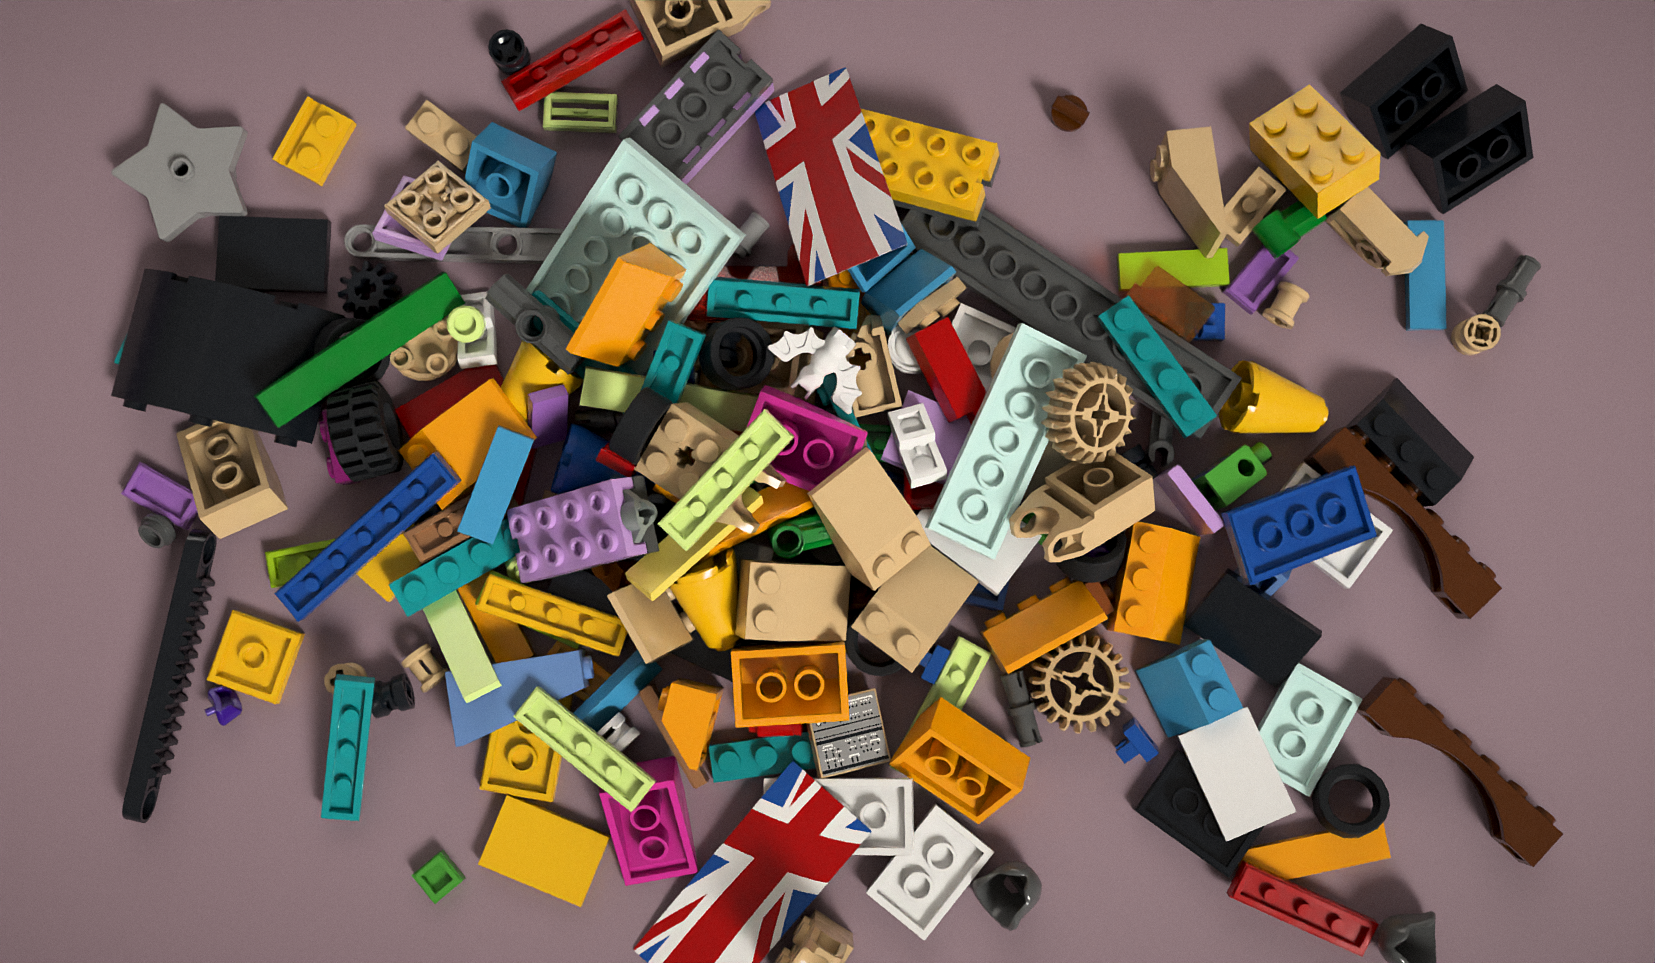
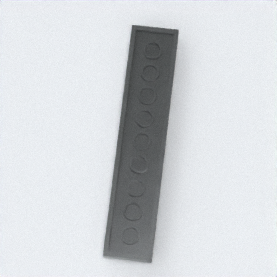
(1055, 299)

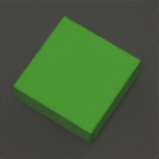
(438, 876)

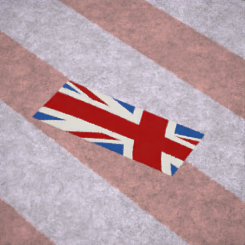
(829, 177)
(758, 877)

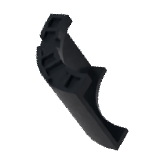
(214, 347)

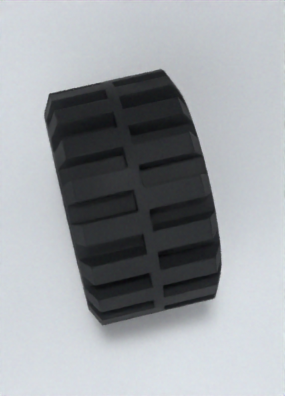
(365, 431)

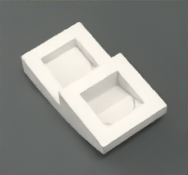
(484, 350)
(917, 445)

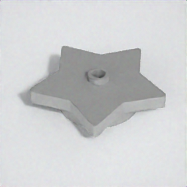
(204, 190)

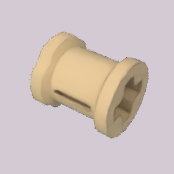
(1285, 305)
(424, 655)
(345, 669)

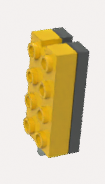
(933, 167)

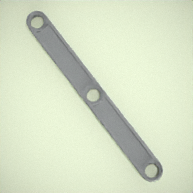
(471, 246)

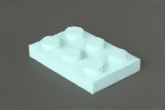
(1306, 726)

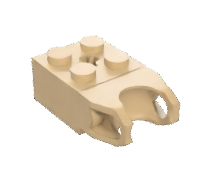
(678, 38)
(670, 467)
(1085, 506)
(818, 941)

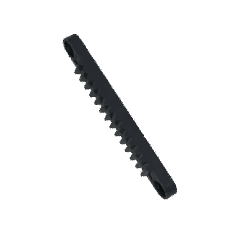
(170, 676)

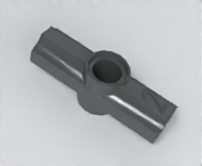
(520, 309)

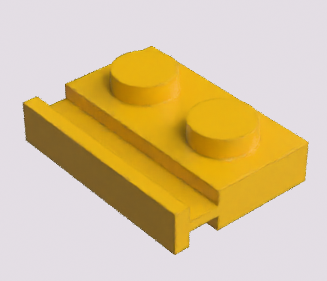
(314, 141)

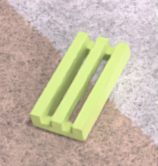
(580, 126)

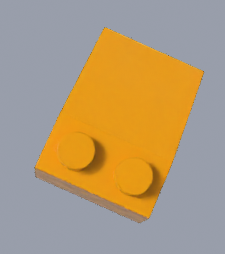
(465, 436)

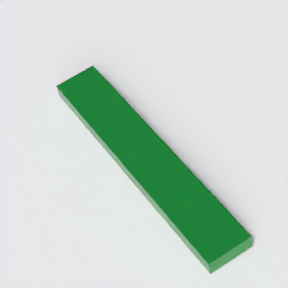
(359, 350)

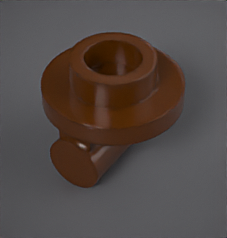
(1069, 113)
(859, 596)

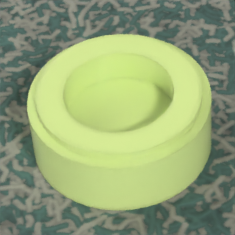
(466, 324)

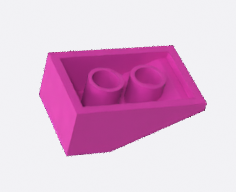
(820, 439)
(657, 835)

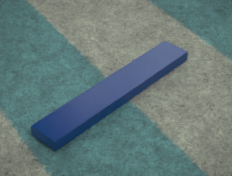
(368, 536)

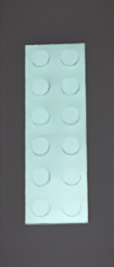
(1002, 444)

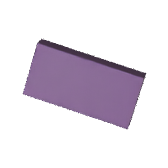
(1259, 278)
(548, 415)
(161, 495)

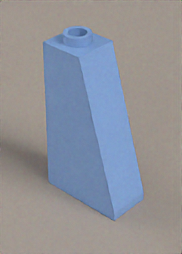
(555, 673)

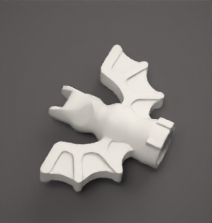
(826, 358)

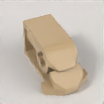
(1378, 234)
(878, 379)

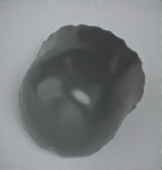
(999, 902)
(1414, 932)

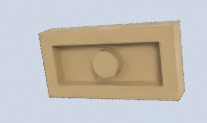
(442, 134)
(1251, 204)
(927, 310)

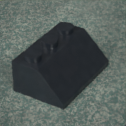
(1405, 89)
(1471, 147)
(1412, 443)

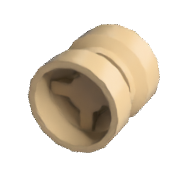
(1467, 338)

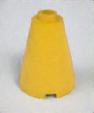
(533, 372)
(1270, 404)
(710, 599)

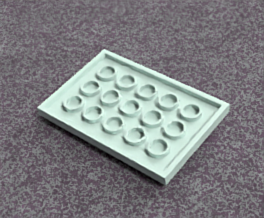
(626, 209)

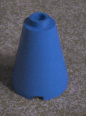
(579, 464)

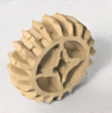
(1088, 412)
(1074, 699)

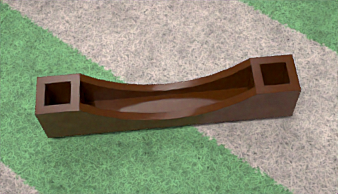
(1454, 575)
(1513, 822)

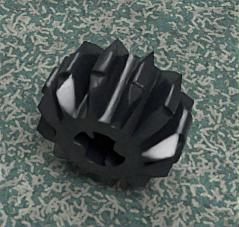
(361, 283)

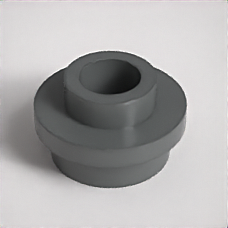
(157, 530)

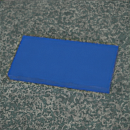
(1299, 525)

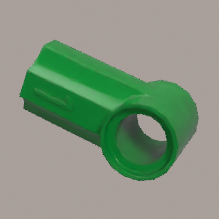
(1284, 229)
(808, 531)

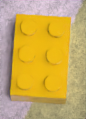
(1314, 151)

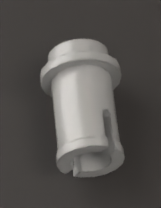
(753, 228)

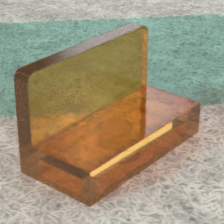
(1172, 304)

